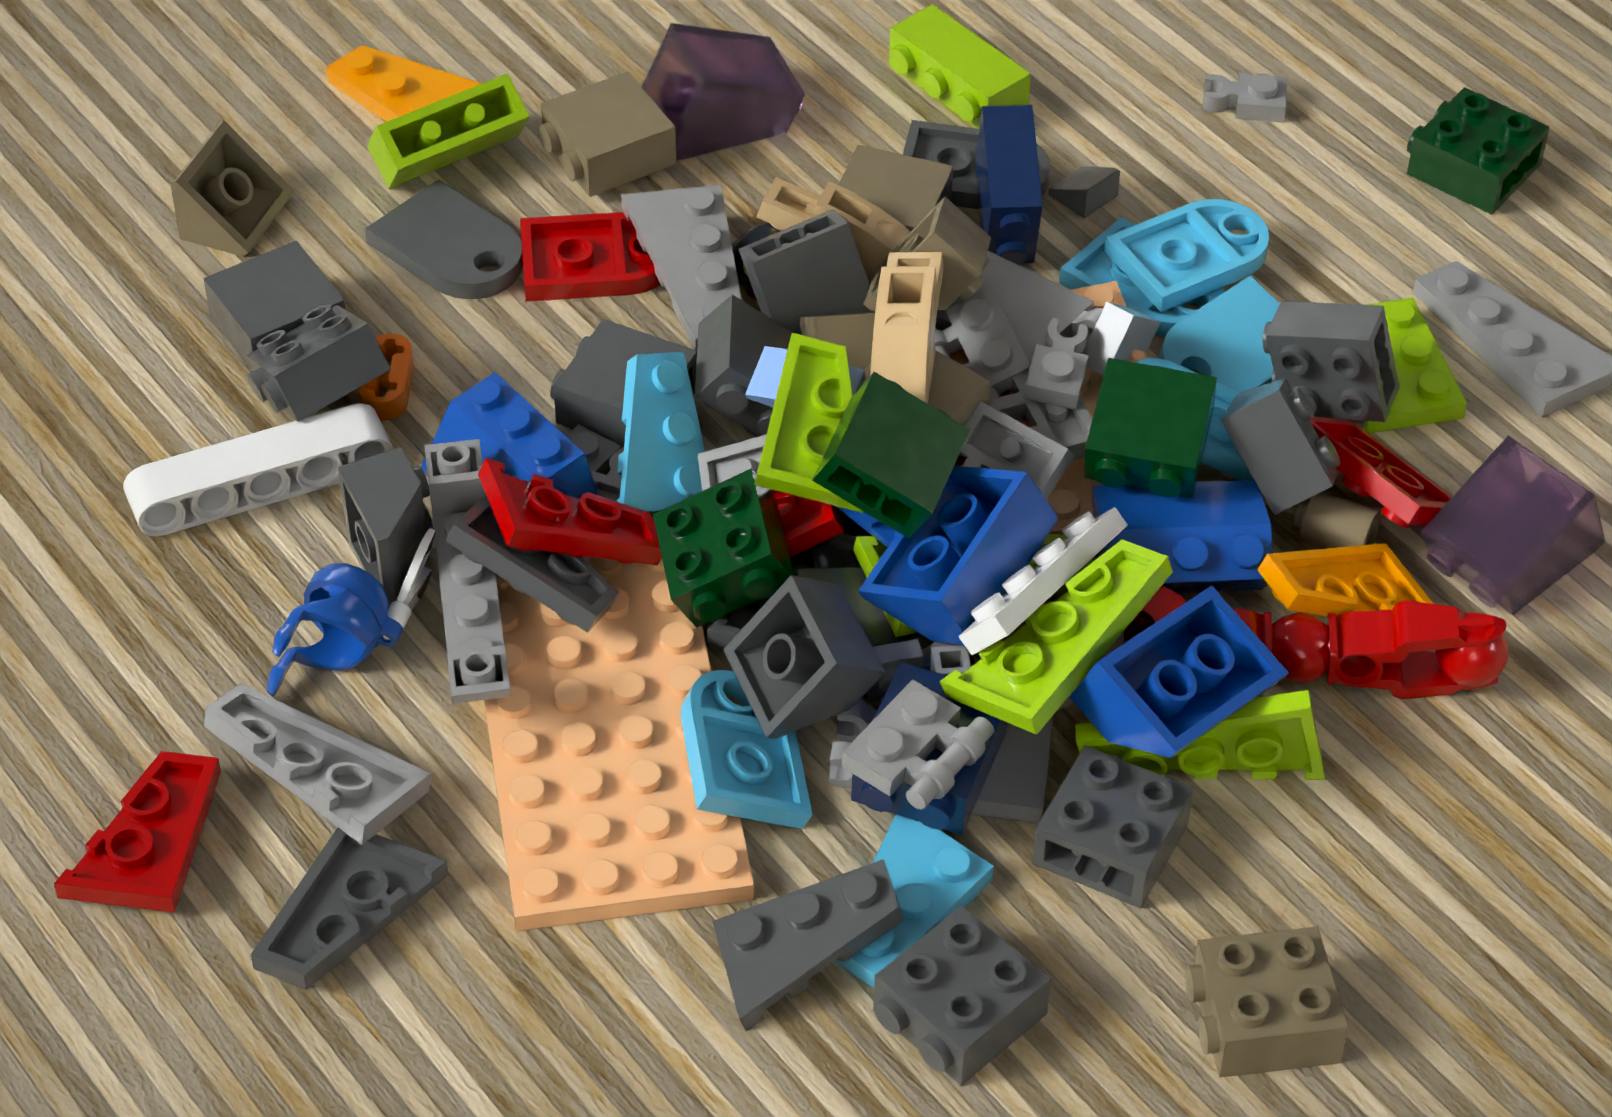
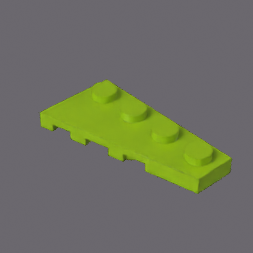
(1062, 640)
(1260, 737)

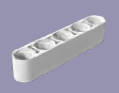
(252, 469)

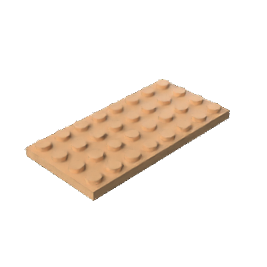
(599, 764)

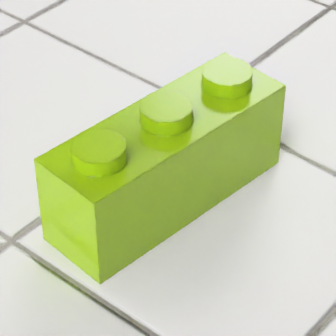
(955, 65)
(448, 131)

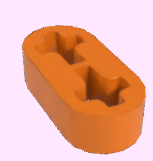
(397, 379)

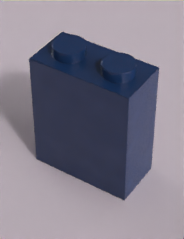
(1009, 181)
(957, 805)

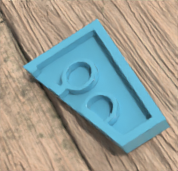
(660, 434)

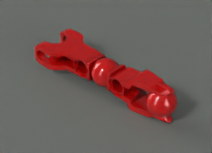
(1373, 647)

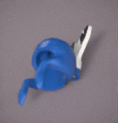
(351, 614)

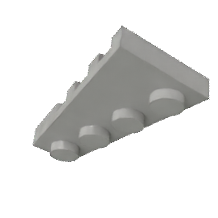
(689, 247)
(1521, 345)
(321, 765)

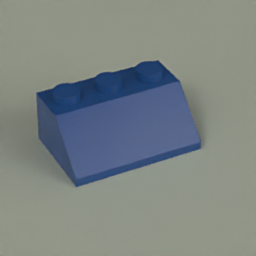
(516, 436)
(1208, 538)
(963, 553)
(1178, 678)

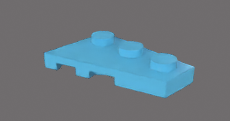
(930, 880)

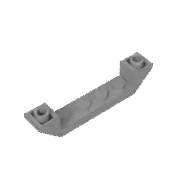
(467, 588)

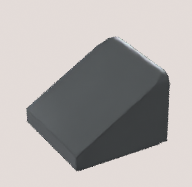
(1087, 189)

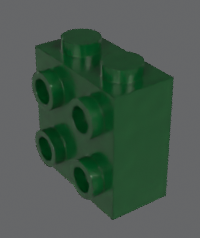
(1477, 150)
(1150, 428)
(891, 455)
(723, 548)

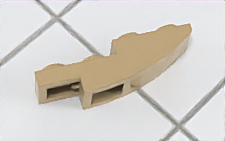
(872, 228)
(907, 319)

